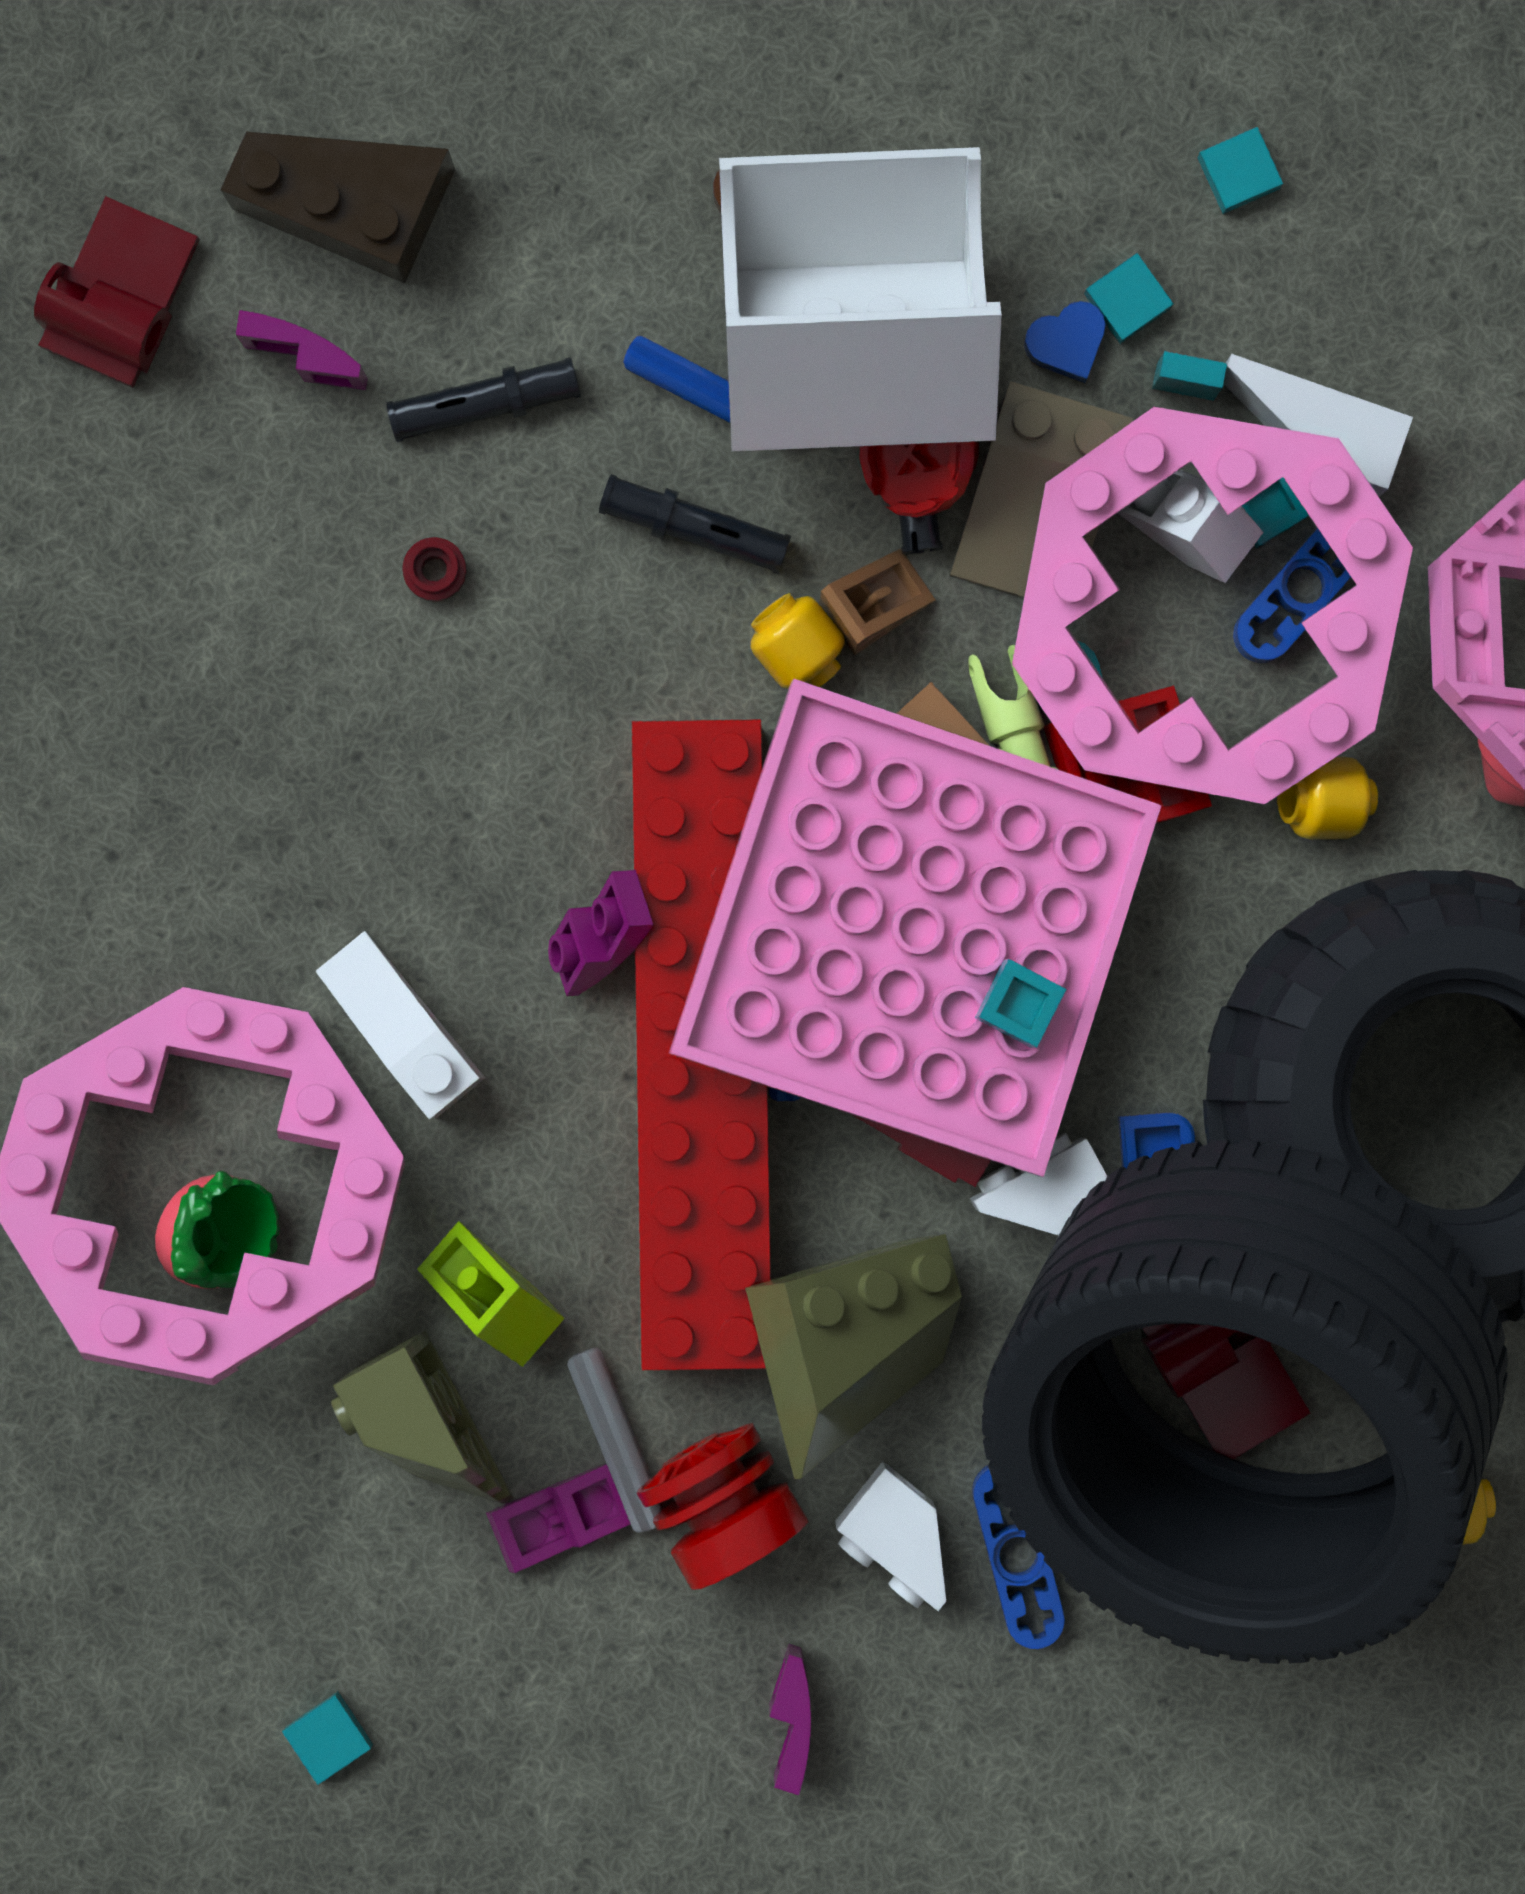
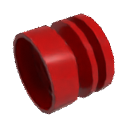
(724, 1509)

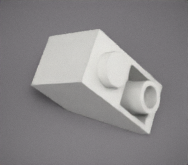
(1193, 525)
(1045, 1200)
(899, 1531)

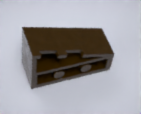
(342, 194)

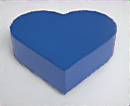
(1068, 341)
(1150, 1133)

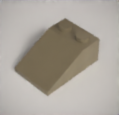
(1033, 443)

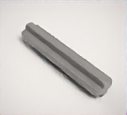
(613, 1434)

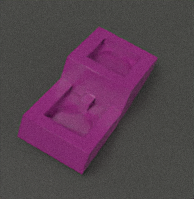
(317, 357)
(558, 1518)
(792, 1705)

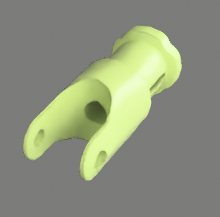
(1010, 723)

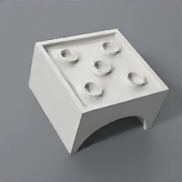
(857, 300)

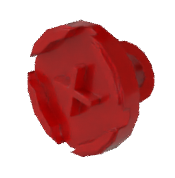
(919, 476)

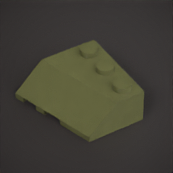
(852, 1339)
(417, 1420)

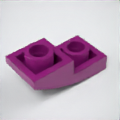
(600, 936)

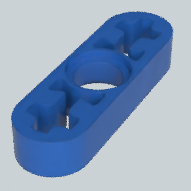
(1261, 609)
(1014, 1606)

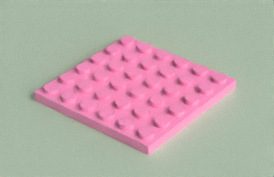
(877, 908)

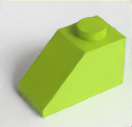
(490, 1295)

